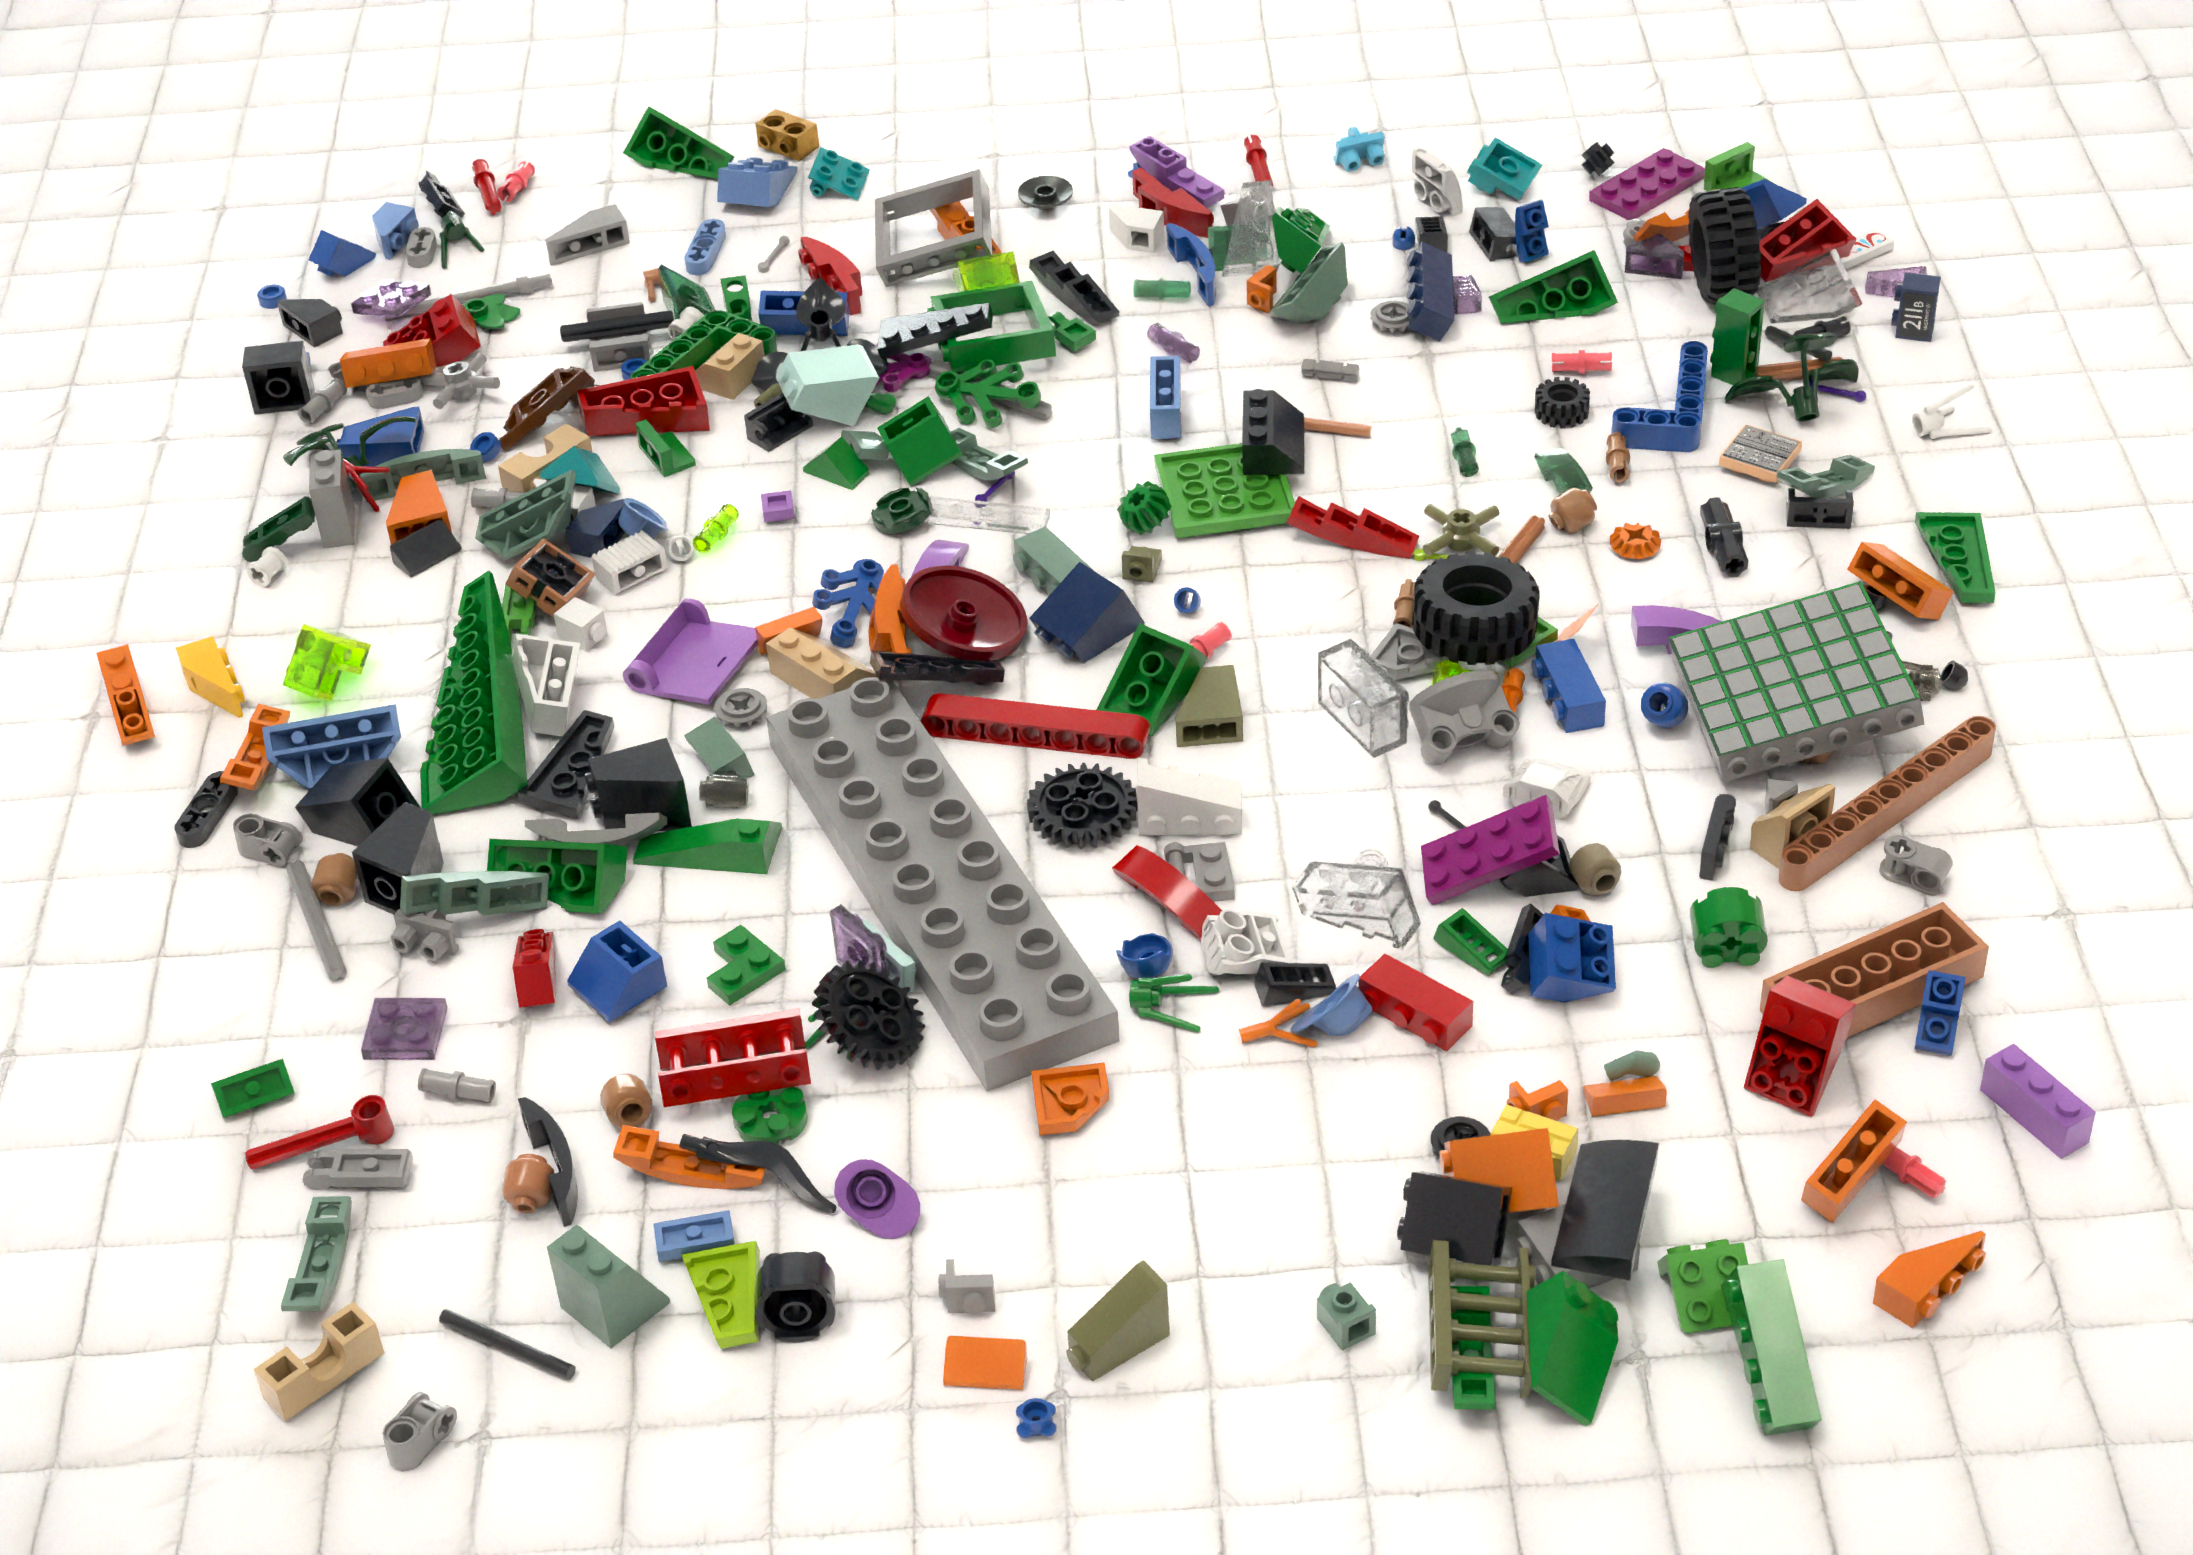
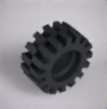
(1562, 402)

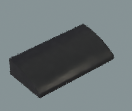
(1606, 1207)

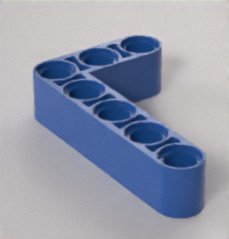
(1670, 429)

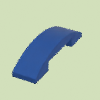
(1186, 246)

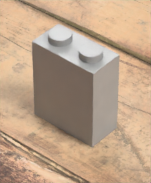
(332, 498)
(1540, 1236)

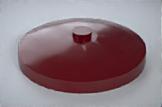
(963, 613)

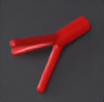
(353, 471)

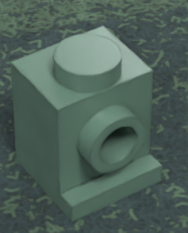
(1342, 1308)

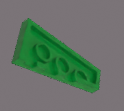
(1961, 552)

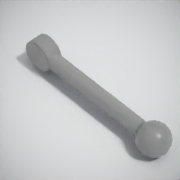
(763, 267)

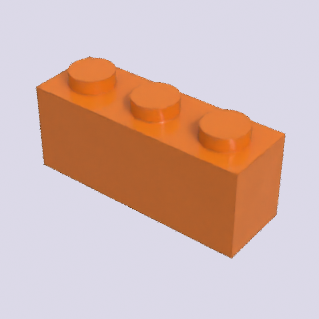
(388, 363)
(1900, 580)
(1853, 1161)

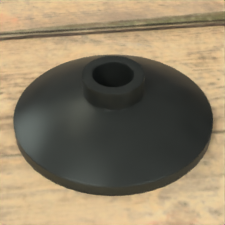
(1045, 192)

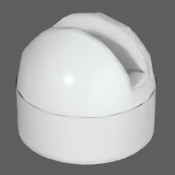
(674, 549)

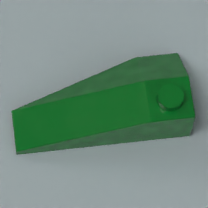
(1298, 236)
(1561, 292)
(716, 846)
(580, 874)

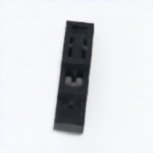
(1073, 289)

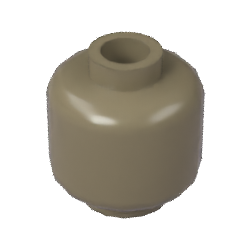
(1595, 869)

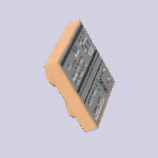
(1760, 453)

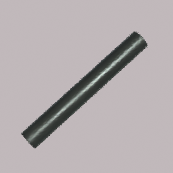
(1781, 336)

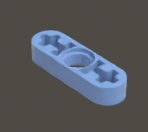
(700, 257)

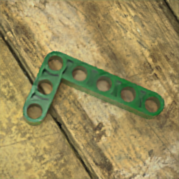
(703, 340)

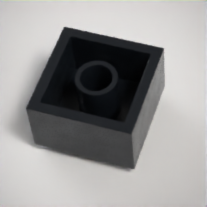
(277, 377)

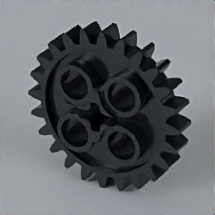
(1082, 805)
(868, 1015)

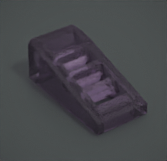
(1888, 280)
(1466, 295)

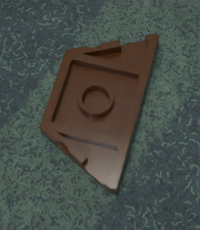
(541, 401)

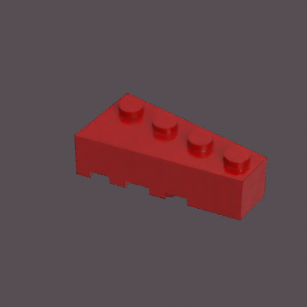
(665, 399)

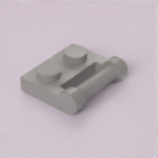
(1209, 864)

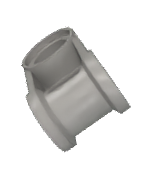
(263, 838)
(1916, 866)
(417, 1431)

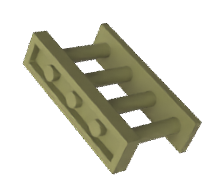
(1446, 1331)

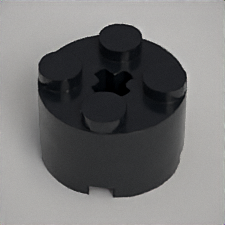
(795, 1295)

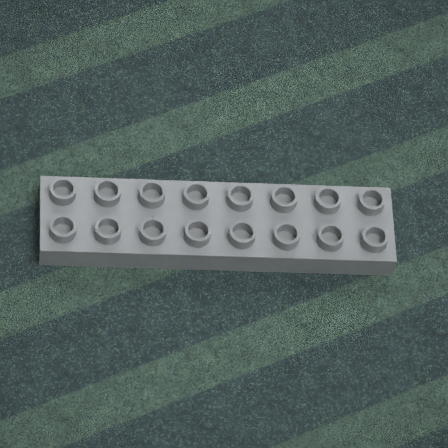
(942, 883)

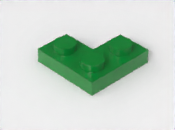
(748, 966)

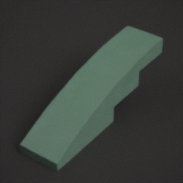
(474, 891)

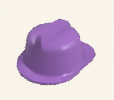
(877, 1198)

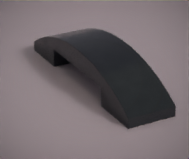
(545, 1131)

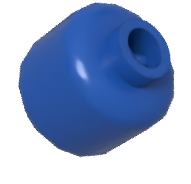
(1668, 697)

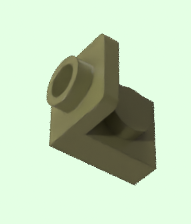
(1141, 563)

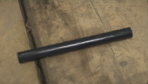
(507, 1344)

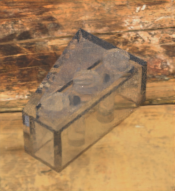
(1360, 897)

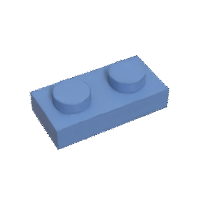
(693, 1234)

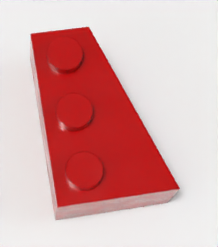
(1803, 239)

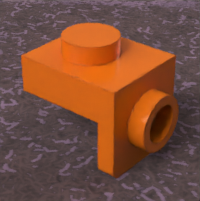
(1262, 288)
(1547, 1101)

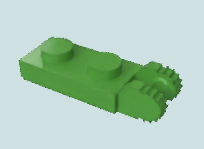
(518, 612)

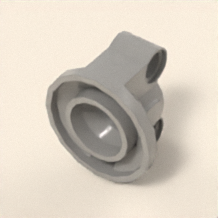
(1462, 714)

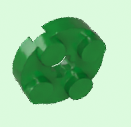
(789, 1121)

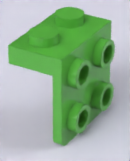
(1731, 169)
(1697, 1282)

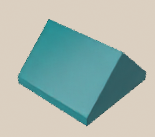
(588, 468)

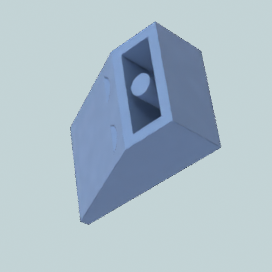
(754, 182)

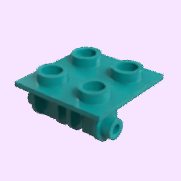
(837, 173)

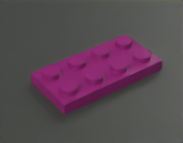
(1647, 184)
(1489, 850)

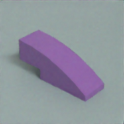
(1654, 624)

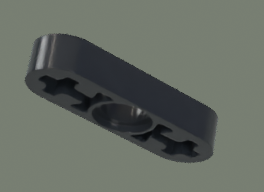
(209, 794)

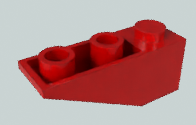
(535, 968)

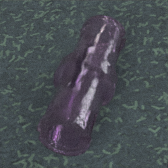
(1173, 342)

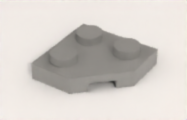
(1404, 654)

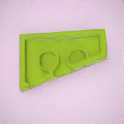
(727, 1290)

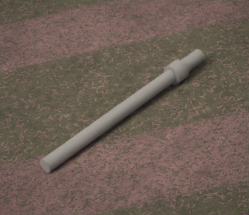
(521, 285)

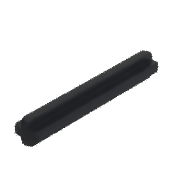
(616, 326)

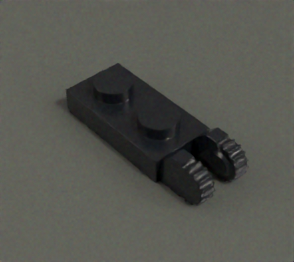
(1717, 833)

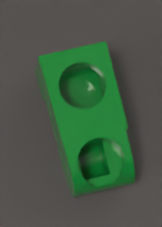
(739, 301)

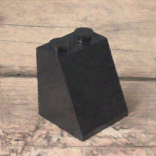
(638, 782)
(354, 800)
(397, 848)

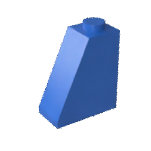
(388, 442)

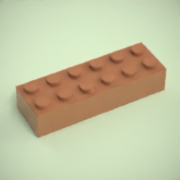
(1890, 966)

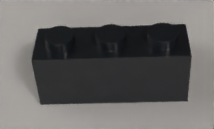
(1271, 434)

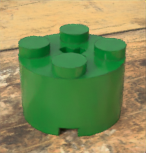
(1728, 927)

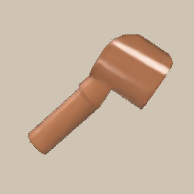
(651, 279)

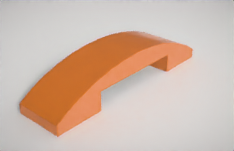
(1671, 229)
(250, 763)
(666, 1161)

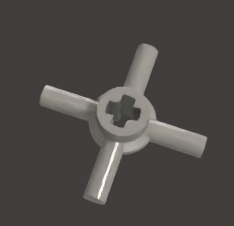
(460, 380)

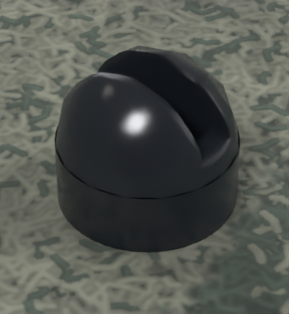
(1877, 598)
(1954, 676)

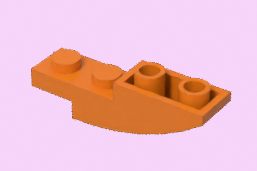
(955, 221)
(886, 622)
(125, 695)

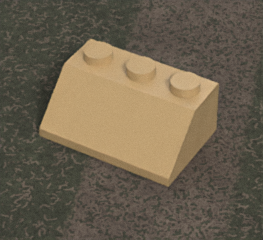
(813, 664)

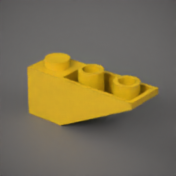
(209, 676)

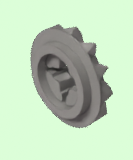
(1383, 316)
(740, 699)

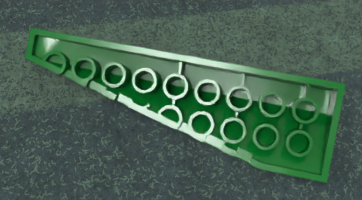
(479, 727)

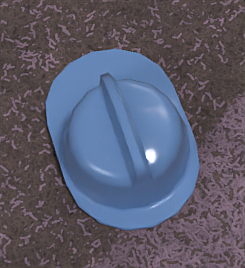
(638, 516)
(1339, 1012)

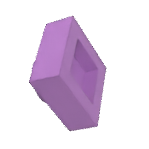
(777, 506)

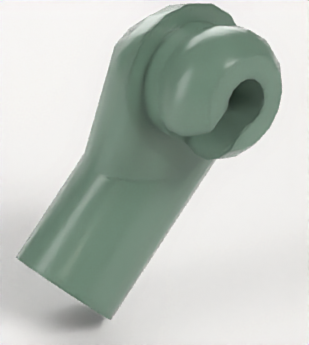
(1634, 1063)

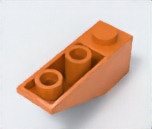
(1923, 1277)

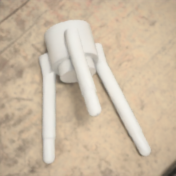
(1932, 418)

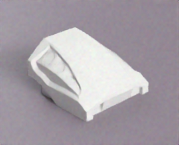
(1436, 181)
(1542, 777)
(1241, 941)

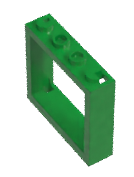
(1001, 348)

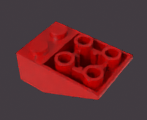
(449, 328)
(1798, 1044)

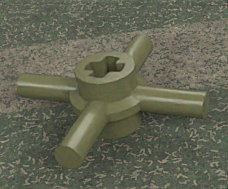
(1461, 530)

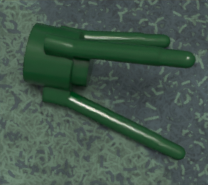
(454, 230)

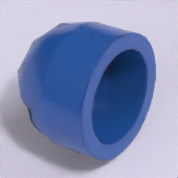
(1403, 238)
(1181, 600)

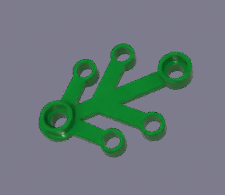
(951, 386)

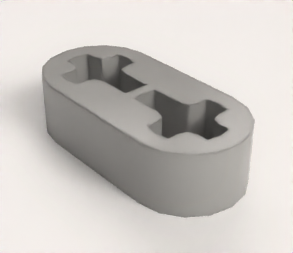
(421, 247)
(394, 392)

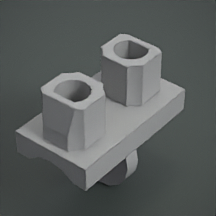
(429, 932)

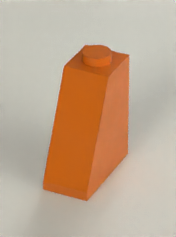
(415, 506)

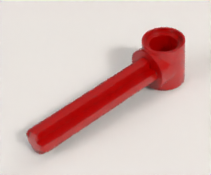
(368, 1121)

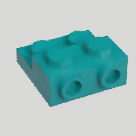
(1503, 168)

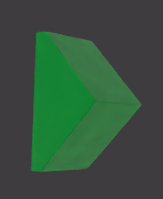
(838, 465)

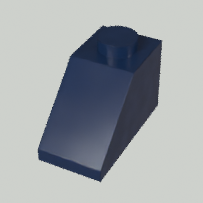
(595, 529)

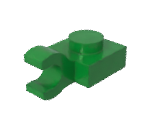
(1072, 333)

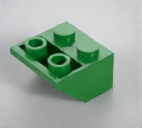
(920, 441)

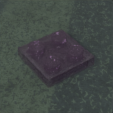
(391, 298)
(855, 941)
(404, 1029)

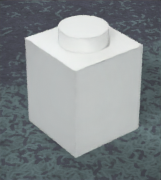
(580, 623)

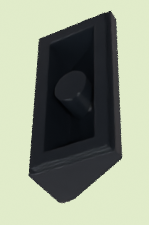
(424, 548)

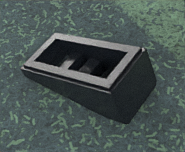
(1432, 231)
(1280, 982)

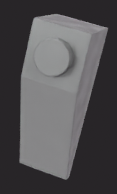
(588, 234)

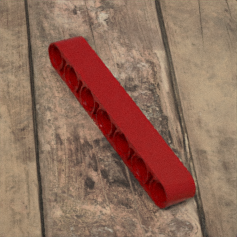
(1036, 725)

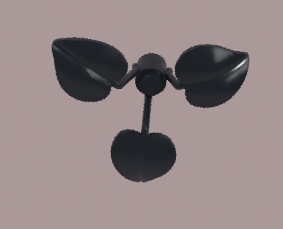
(819, 310)

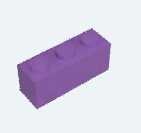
(2037, 1101)

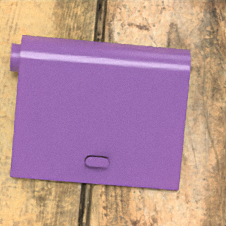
(690, 656)

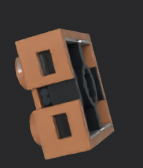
(549, 577)

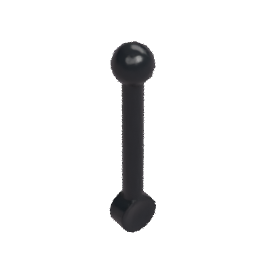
(1435, 807)

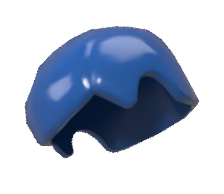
(1145, 956)

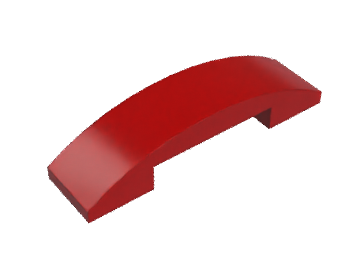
(1168, 887)

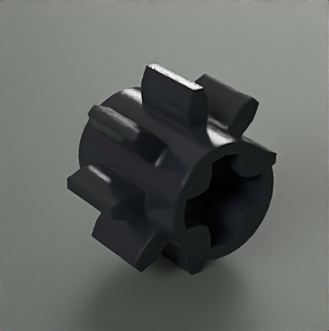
(1598, 158)

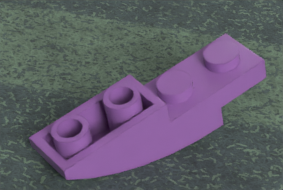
(1172, 171)

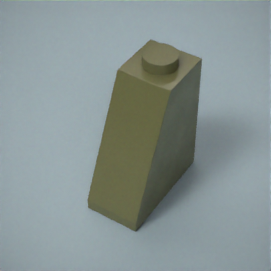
(1211, 709)
(1121, 1323)

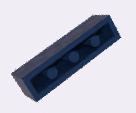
(1430, 291)

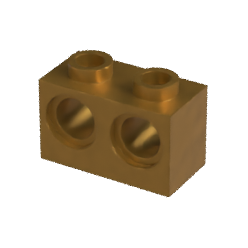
(787, 135)

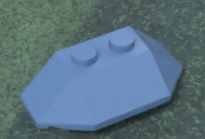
(313, 745)

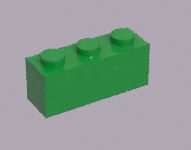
(1736, 336)

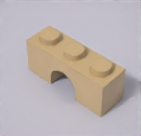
(521, 470)
(346, 1347)

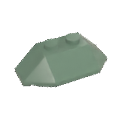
(1315, 288)
(528, 517)

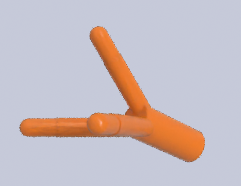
(1269, 1027)

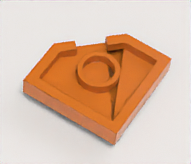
(1068, 1096)

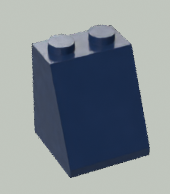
(1085, 615)

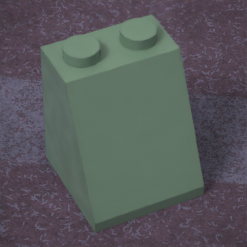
(601, 1287)

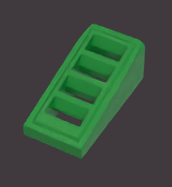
(1464, 923)

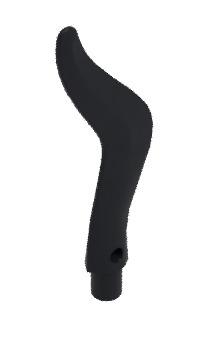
(762, 1155)

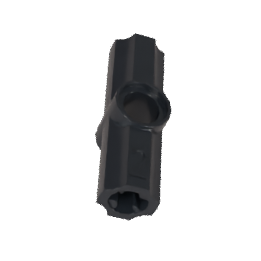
(1724, 537)

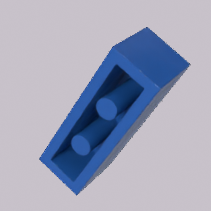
(779, 313)
(1569, 685)

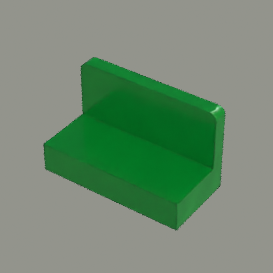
(663, 450)
(252, 1088)

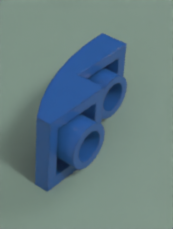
(1529, 231)
(1940, 1012)

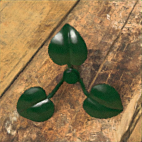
(1804, 397)
(315, 442)

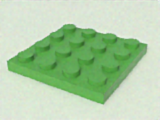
(1215, 496)

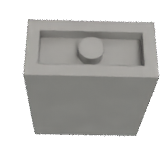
(613, 351)

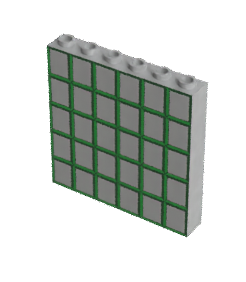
(1795, 681)

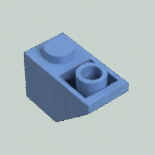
(393, 227)

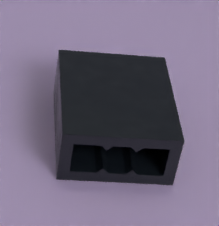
(1457, 1211)

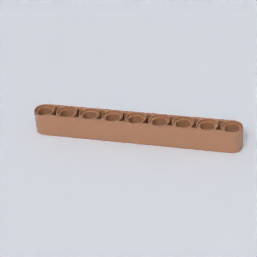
(1886, 803)

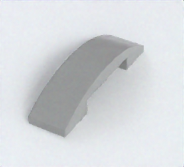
(637, 827)

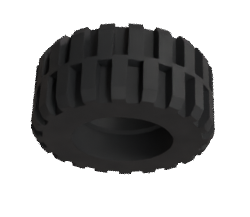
(1724, 243)
(1475, 608)

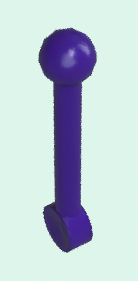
(1860, 395)
(983, 497)

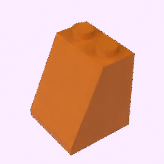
(1510, 1160)

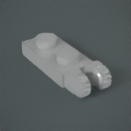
(358, 1168)

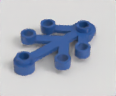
(866, 574)

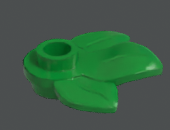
(491, 311)

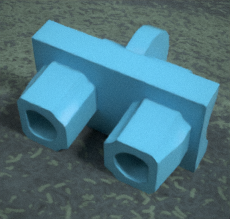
(1357, 147)

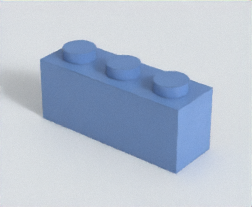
(1165, 397)

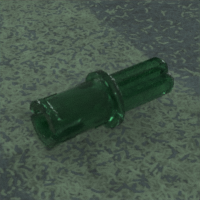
(1161, 288)
(1464, 452)

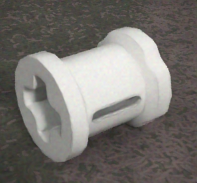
(268, 565)

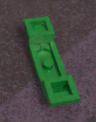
(1473, 1389)

